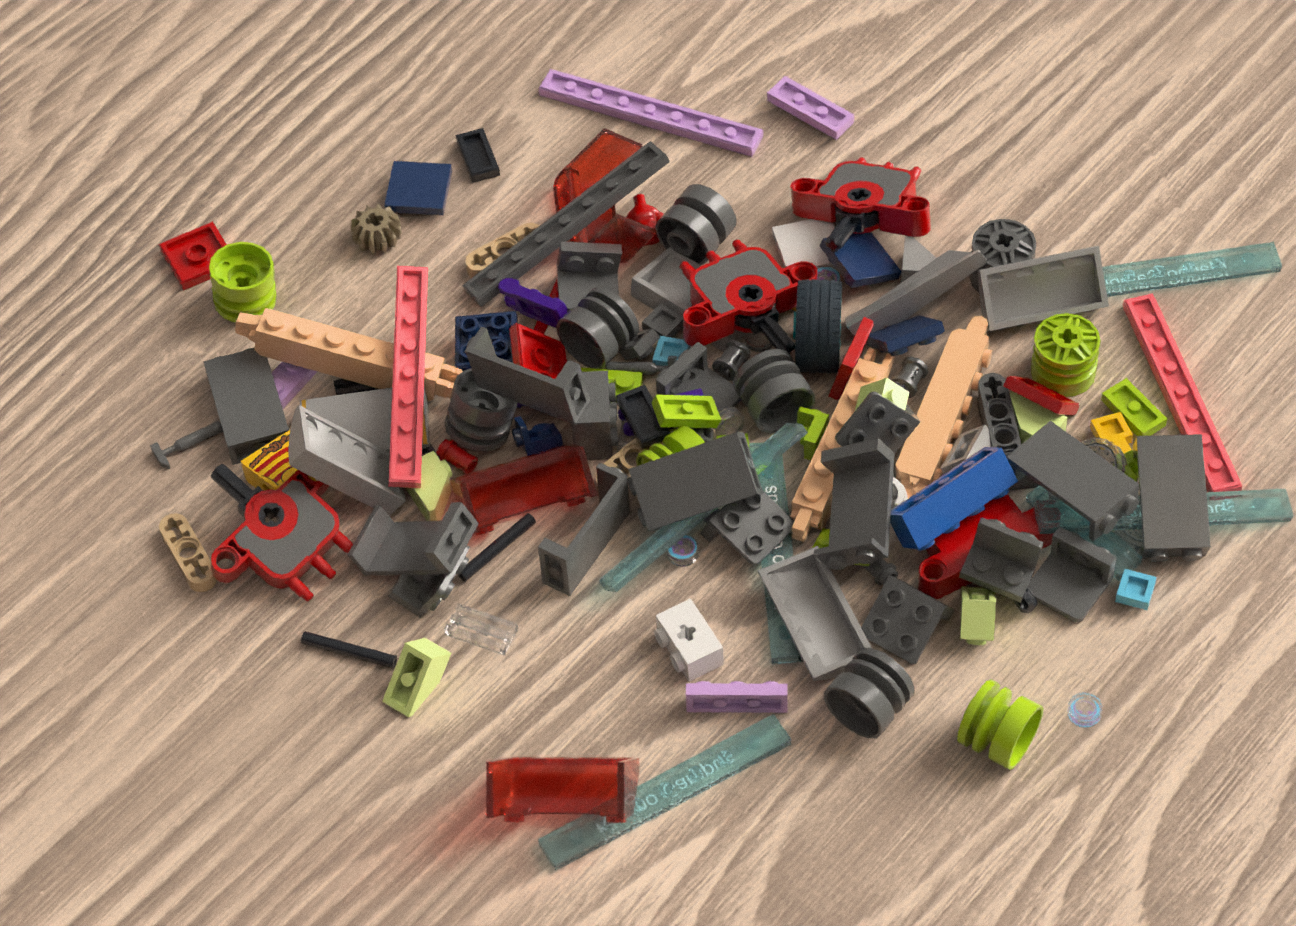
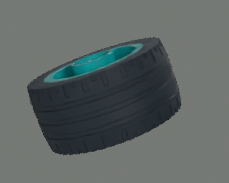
(818, 326)

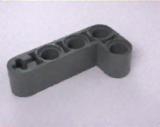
(1000, 419)

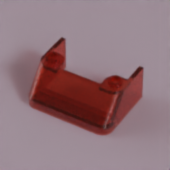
(586, 169)
(525, 485)
(561, 787)

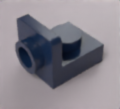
(538, 439)

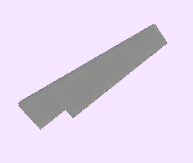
(918, 290)

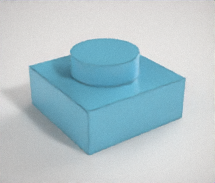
(668, 347)
(1135, 589)

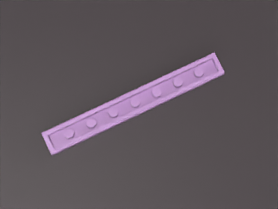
(651, 112)

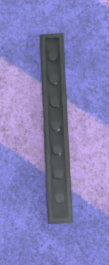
(567, 222)

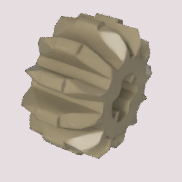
(375, 229)

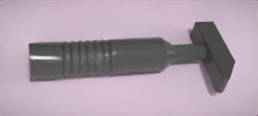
(644, 367)
(186, 442)

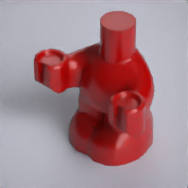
(645, 215)

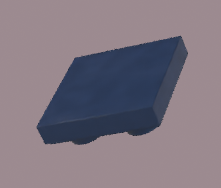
(418, 187)
(862, 261)
(498, 329)
(899, 336)

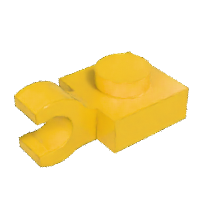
(1113, 428)

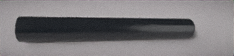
(497, 546)
(349, 649)

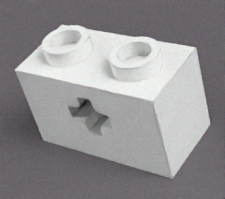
(689, 640)

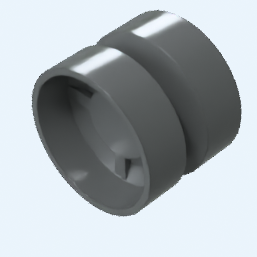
(696, 223)

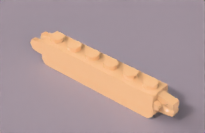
(336, 351)
(944, 406)
(814, 495)

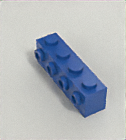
(952, 498)

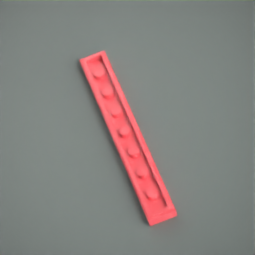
(408, 377)
(1180, 390)

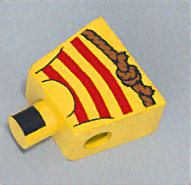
(269, 464)

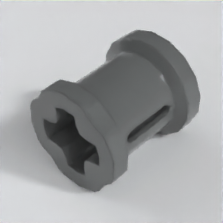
(731, 359)
(909, 376)

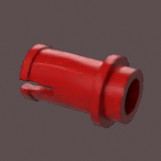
(457, 456)

